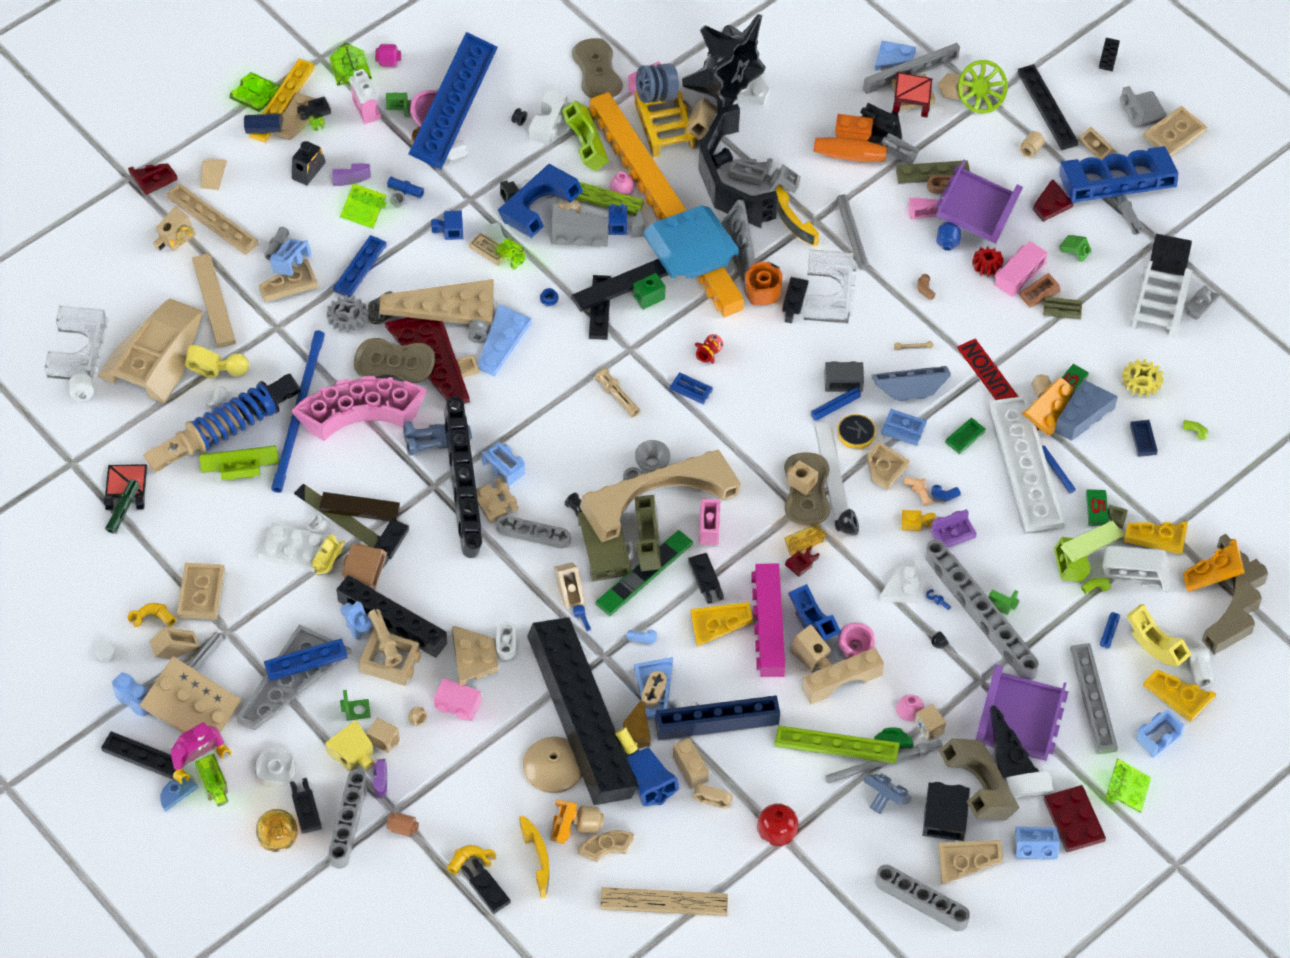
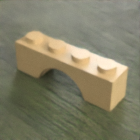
(823, 682)

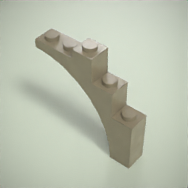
(1236, 621)

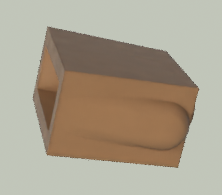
(364, 564)

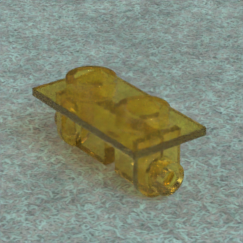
(805, 538)

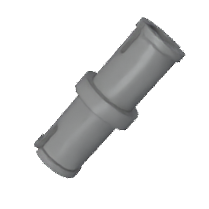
(276, 242)

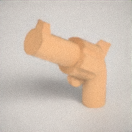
(919, 486)

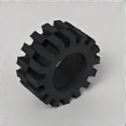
(1109, 54)

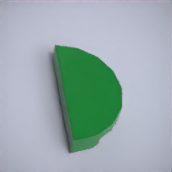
(895, 735)

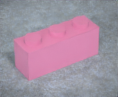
(1020, 268)

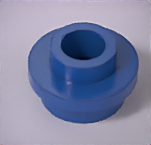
(549, 293)

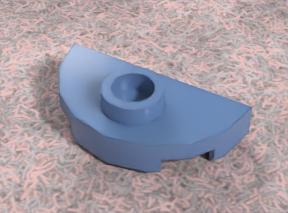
(175, 792)

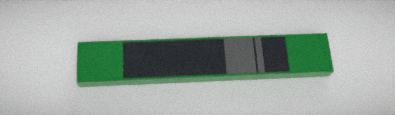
(638, 579)

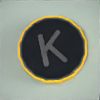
(856, 431)

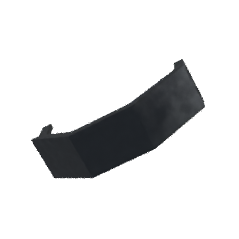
(723, 197)

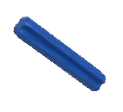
(835, 404)

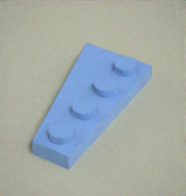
(502, 338)

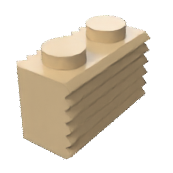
(690, 763)

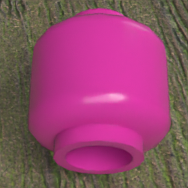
(387, 55)

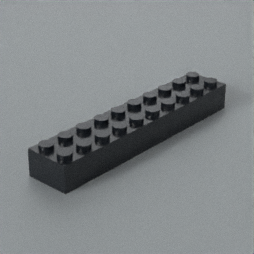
(582, 711)

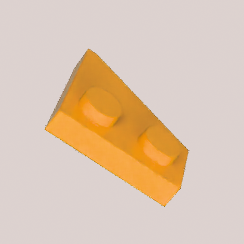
(562, 822)

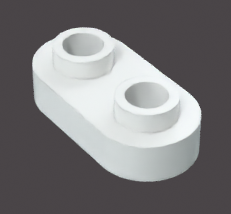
(506, 642)

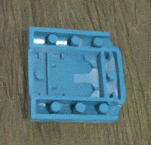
(691, 243)

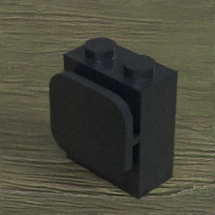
(946, 811)

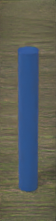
(1058, 471)

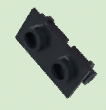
(881, 118)

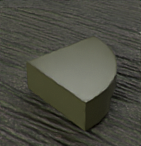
(1117, 515)

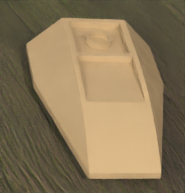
(156, 350)

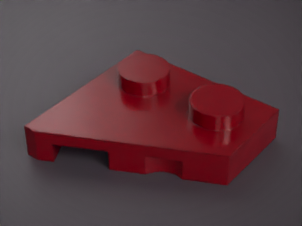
(153, 177)
(1052, 202)

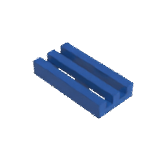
(690, 390)

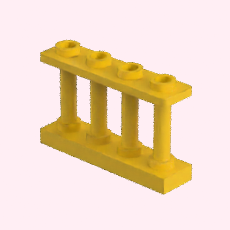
(651, 130)

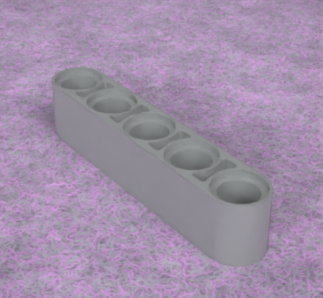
(348, 827)
(928, 906)

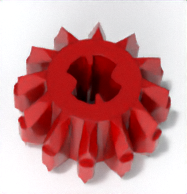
(987, 261)

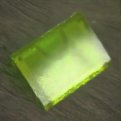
(346, 61)

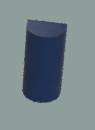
(263, 123)

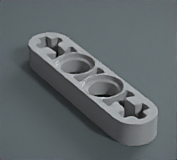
(532, 534)

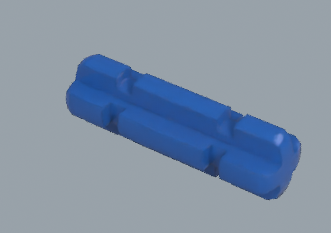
(1109, 630)

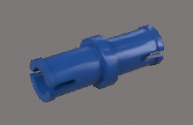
(405, 187)

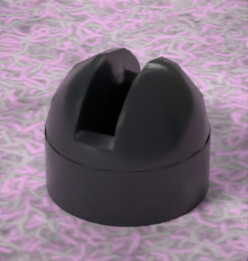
(939, 640)

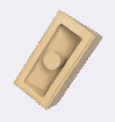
(1096, 144)

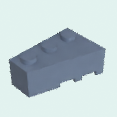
(1084, 409)

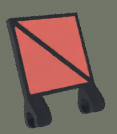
(117, 480)

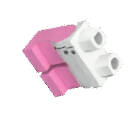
(364, 96)

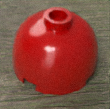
(777, 824)

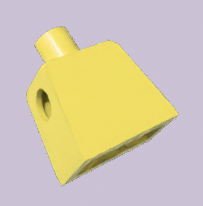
(351, 747)

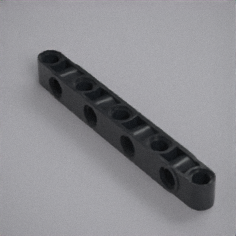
(463, 488)

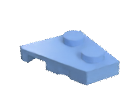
(893, 54)

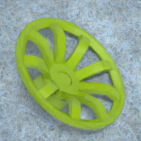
(980, 86)

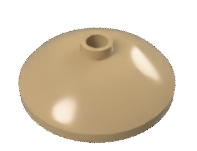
(551, 774)

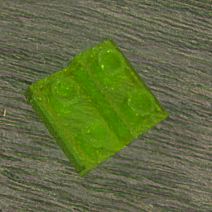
(254, 91)

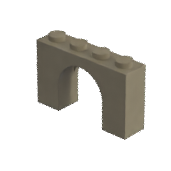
(996, 798)

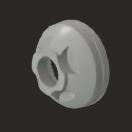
(652, 449)

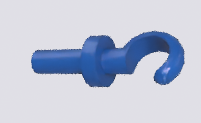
(938, 599)

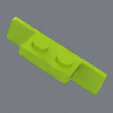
(239, 462)

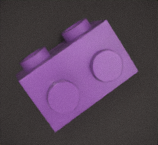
(953, 528)

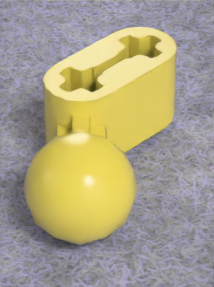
(209, 363)

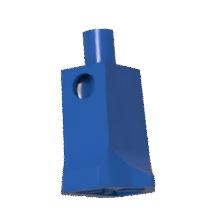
(653, 779)

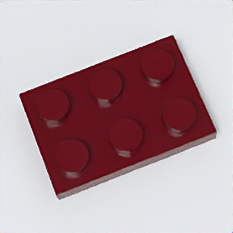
(1074, 818)

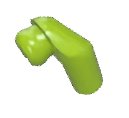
(1197, 427)
(1103, 582)

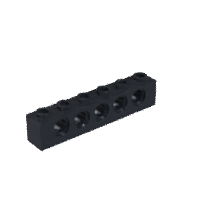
(396, 617)

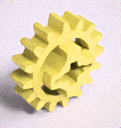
(1142, 377)

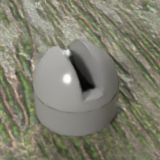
(400, 197)

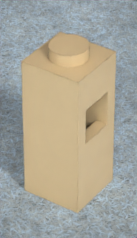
(701, 118)

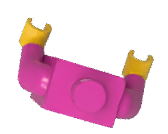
(195, 744)

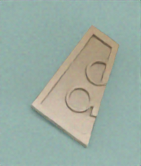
(292, 123)
(286, 285)
(967, 857)

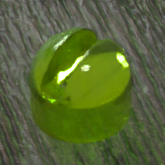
(317, 122)

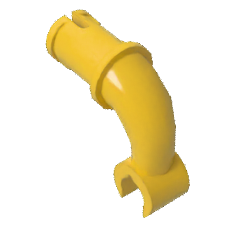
(156, 609)
(463, 854)

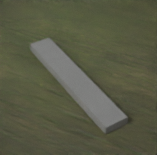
(912, 67)
(1093, 698)

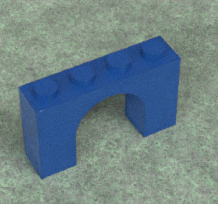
(547, 182)

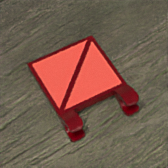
(912, 90)

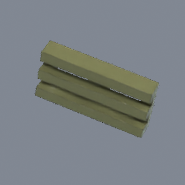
(1062, 305)

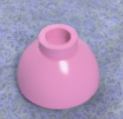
(622, 183)
(908, 706)

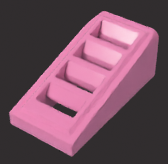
(922, 207)

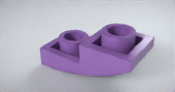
(357, 174)

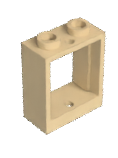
(388, 673)

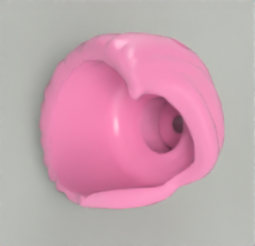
(855, 635)

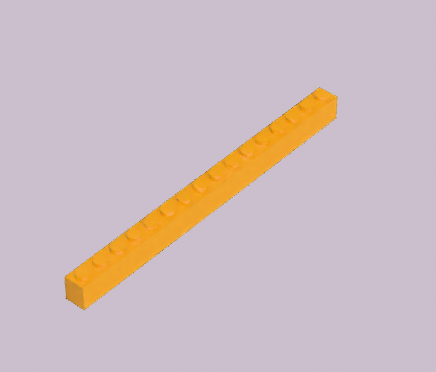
(657, 191)

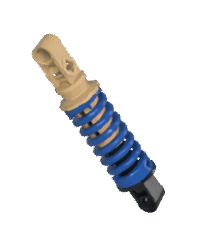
(223, 420)

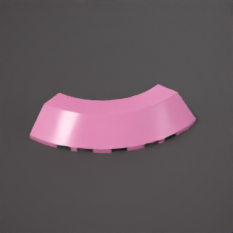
(359, 401)

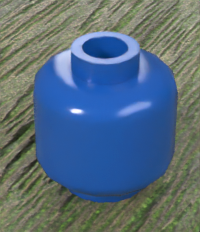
(948, 236)

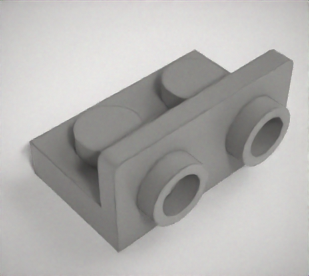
(786, 177)

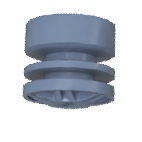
(657, 83)

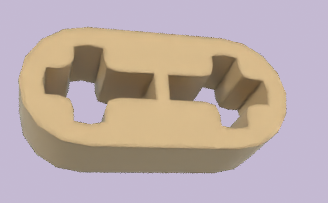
(650, 688)
(713, 796)

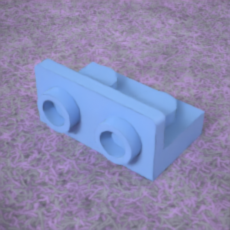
(1036, 842)

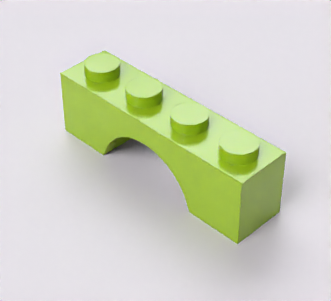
(592, 150)

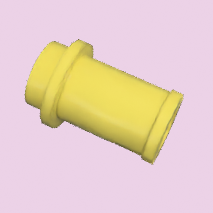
(626, 741)

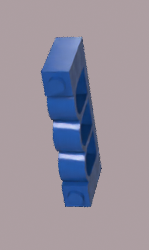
(1156, 159)

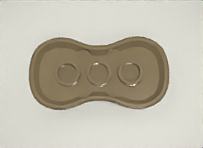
(595, 62)
(405, 362)
(814, 506)

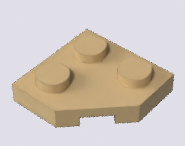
(885, 465)

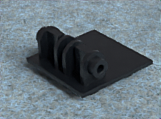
(1170, 254)

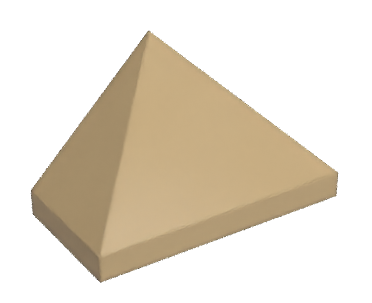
(212, 173)

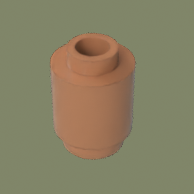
(402, 824)

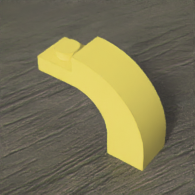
(1154, 641)

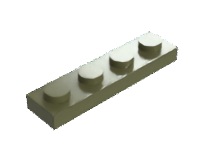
(921, 172)

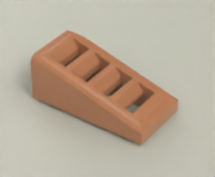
(1041, 283)

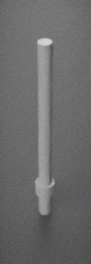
(920, 749)

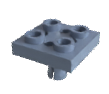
(886, 791)

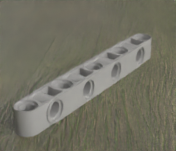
(990, 619)

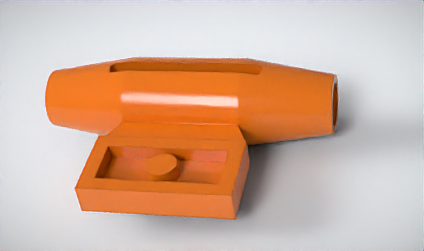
(851, 141)

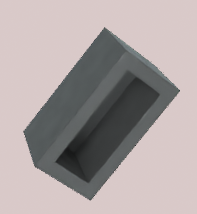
(843, 376)

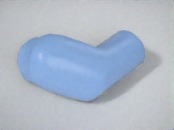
(649, 637)

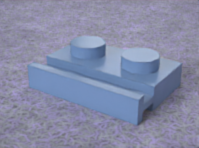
(904, 427)

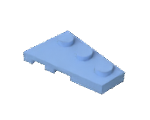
(642, 672)

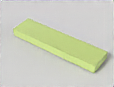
(1092, 541)

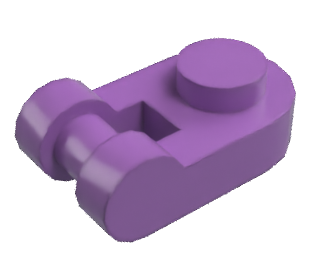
(380, 781)

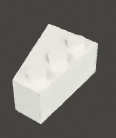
(1137, 564)

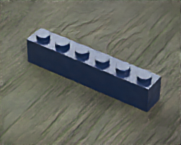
(717, 717)

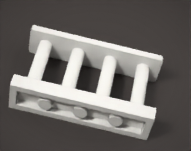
(1178, 295)

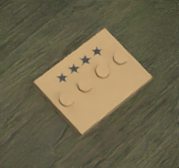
(188, 698)

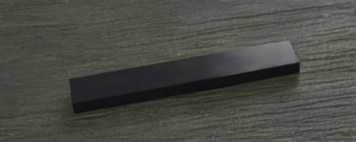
(1047, 107)
(616, 286)

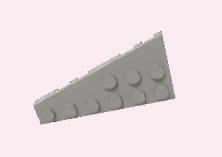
(275, 694)

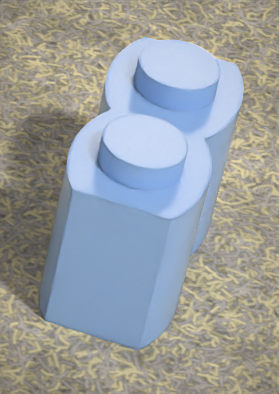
(129, 692)

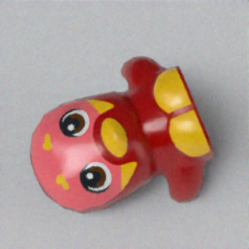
(712, 345)

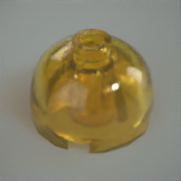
(276, 830)

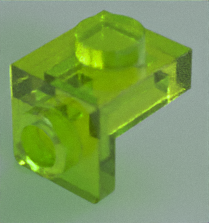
(512, 252)

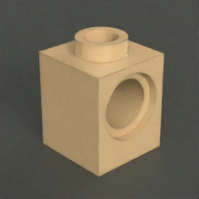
(804, 483)
(383, 735)

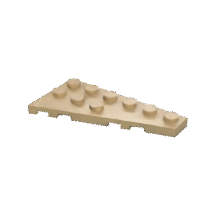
(444, 303)

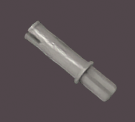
(1126, 208)

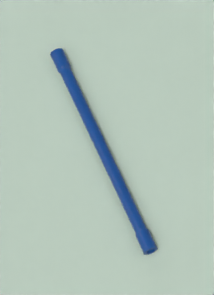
(280, 475)

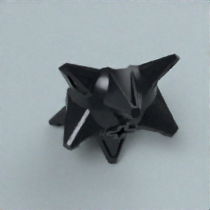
(730, 63)

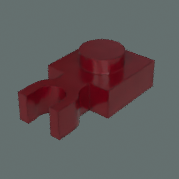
(801, 563)

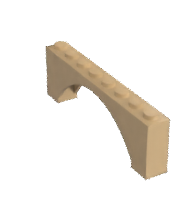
(705, 472)

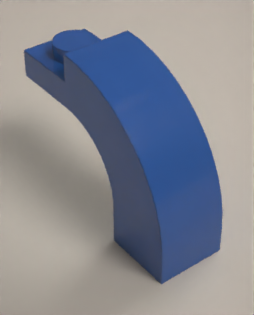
(809, 613)

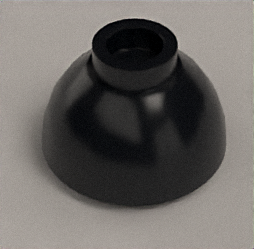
(847, 523)

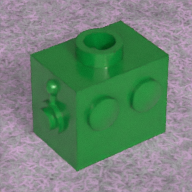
(649, 291)

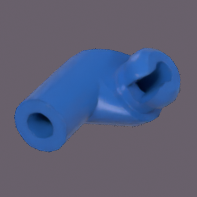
(943, 495)

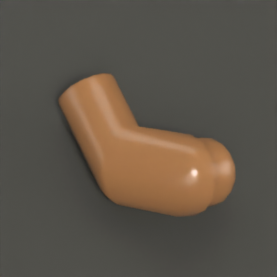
(923, 287)

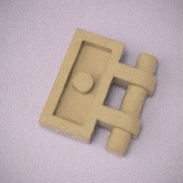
(490, 503)

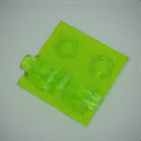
(363, 205)
(1128, 786)

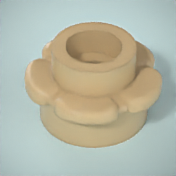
(417, 716)

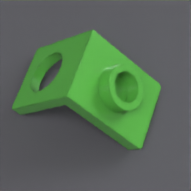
(348, 708)

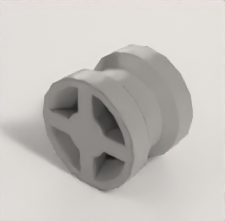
(478, 331)

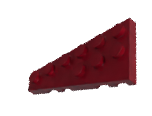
(445, 372)

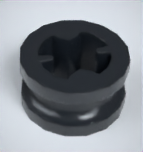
(519, 117)

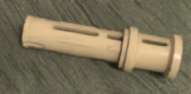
(612, 387)
(387, 645)

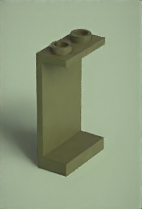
(607, 558)

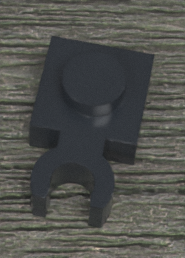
(317, 108)

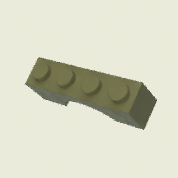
(648, 529)

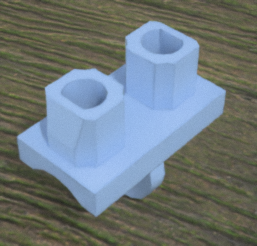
(356, 619)

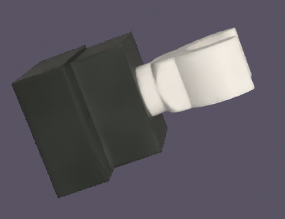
(507, 189)

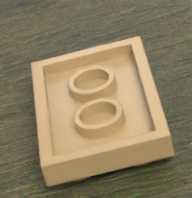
(1175, 131)
(201, 591)

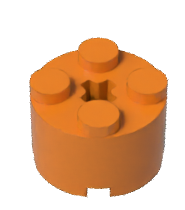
(763, 284)

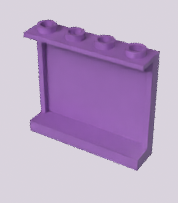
(977, 204)
(1027, 708)

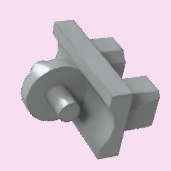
(1201, 302)

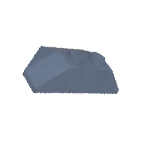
(912, 383)

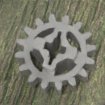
(347, 314)

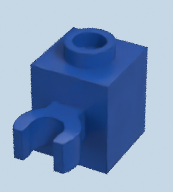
(617, 219)
(451, 225)

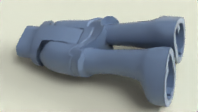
(436, 432)

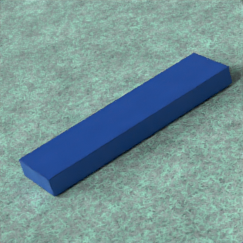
(360, 266)
(305, 659)

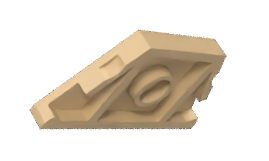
(473, 654)

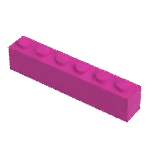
(769, 620)

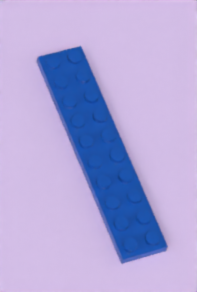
(453, 101)

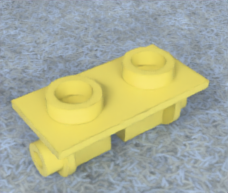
(324, 561)

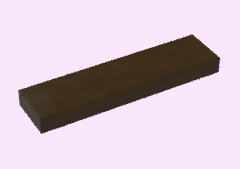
(359, 506)

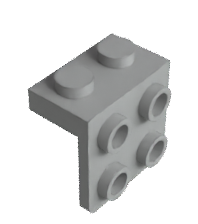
(1142, 108)

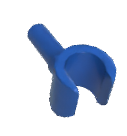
(579, 611)

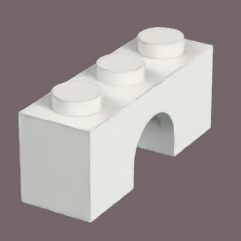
(545, 128)

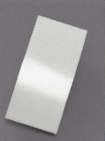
(1030, 784)

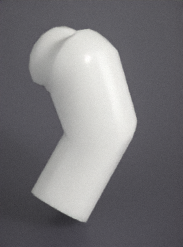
(219, 398)

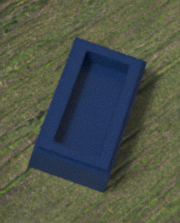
(1143, 438)

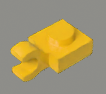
(913, 520)

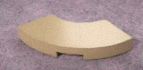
(606, 843)

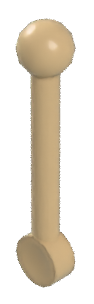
(897, 346)

